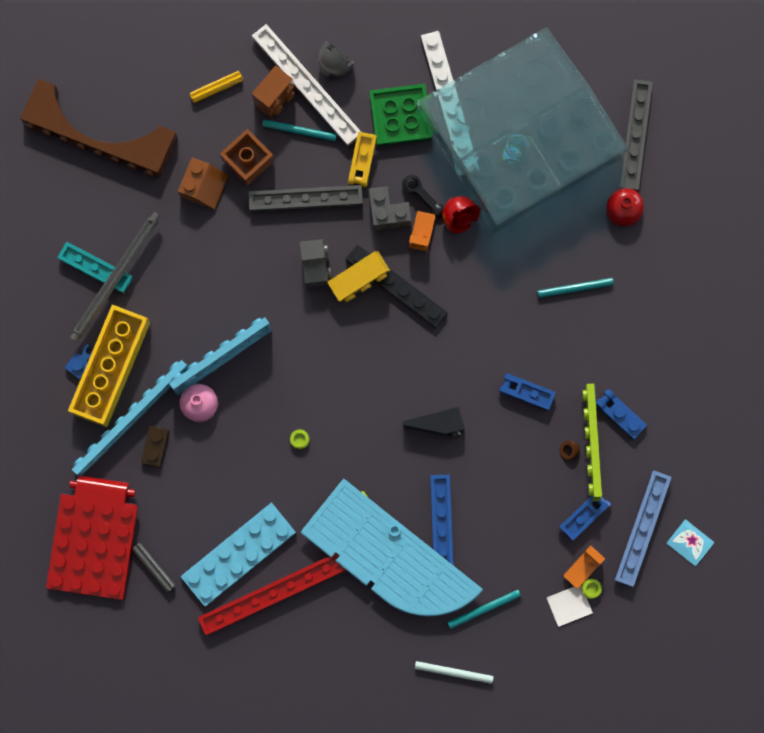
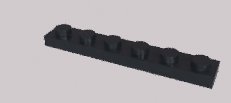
(404, 292)

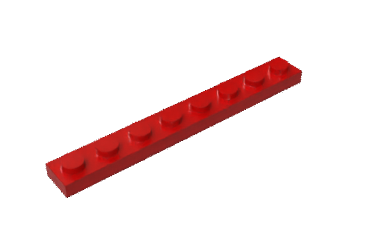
(270, 594)

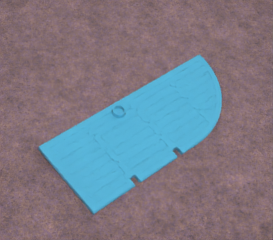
(387, 553)

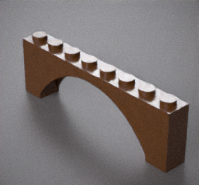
(145, 153)

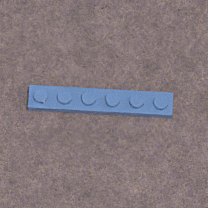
(643, 528)

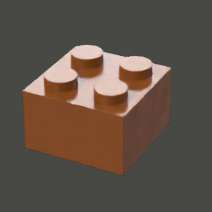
(273, 92)
(247, 157)

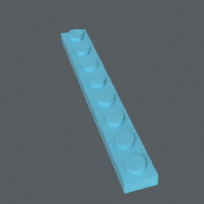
(124, 423)

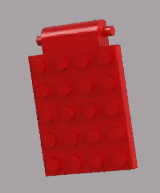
(93, 539)

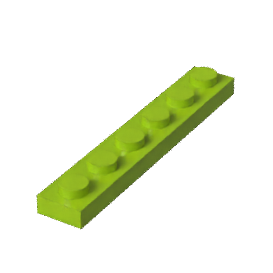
(592, 450)

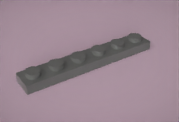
(636, 134)
(305, 198)

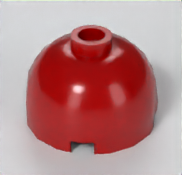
(624, 207)
(460, 213)

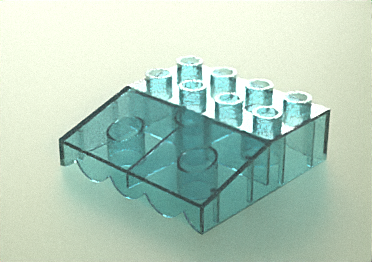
(522, 129)

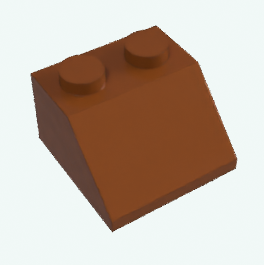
(202, 183)

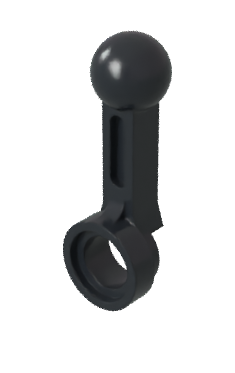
(436, 208)

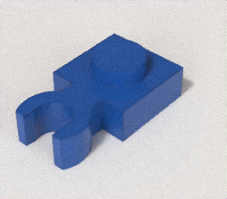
(78, 363)

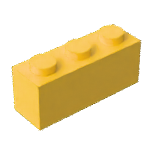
(359, 277)

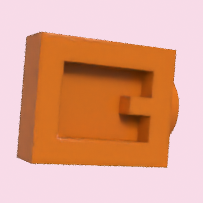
(422, 231)
(583, 567)

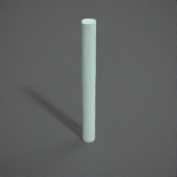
(453, 672)

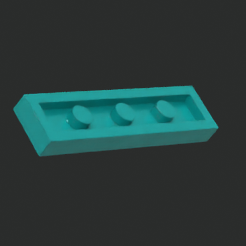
(91, 265)

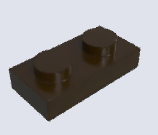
(155, 446)

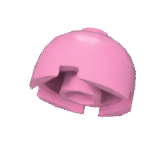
(198, 403)

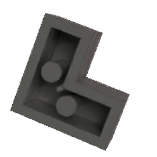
(386, 214)
(314, 258)

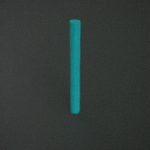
(299, 130)
(575, 287)
(484, 609)

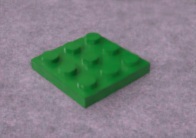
(396, 115)

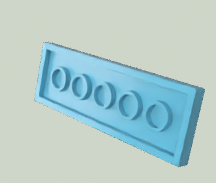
(227, 351)
(238, 554)

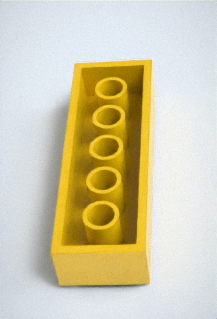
(109, 366)

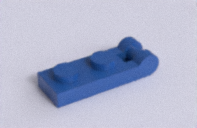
(527, 392)
(621, 414)
(583, 517)

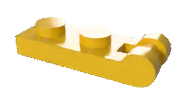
(362, 158)

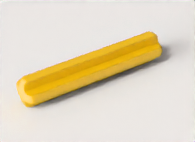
(216, 86)

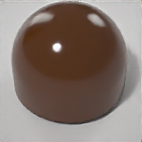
(575, 450)

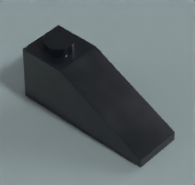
(440, 423)

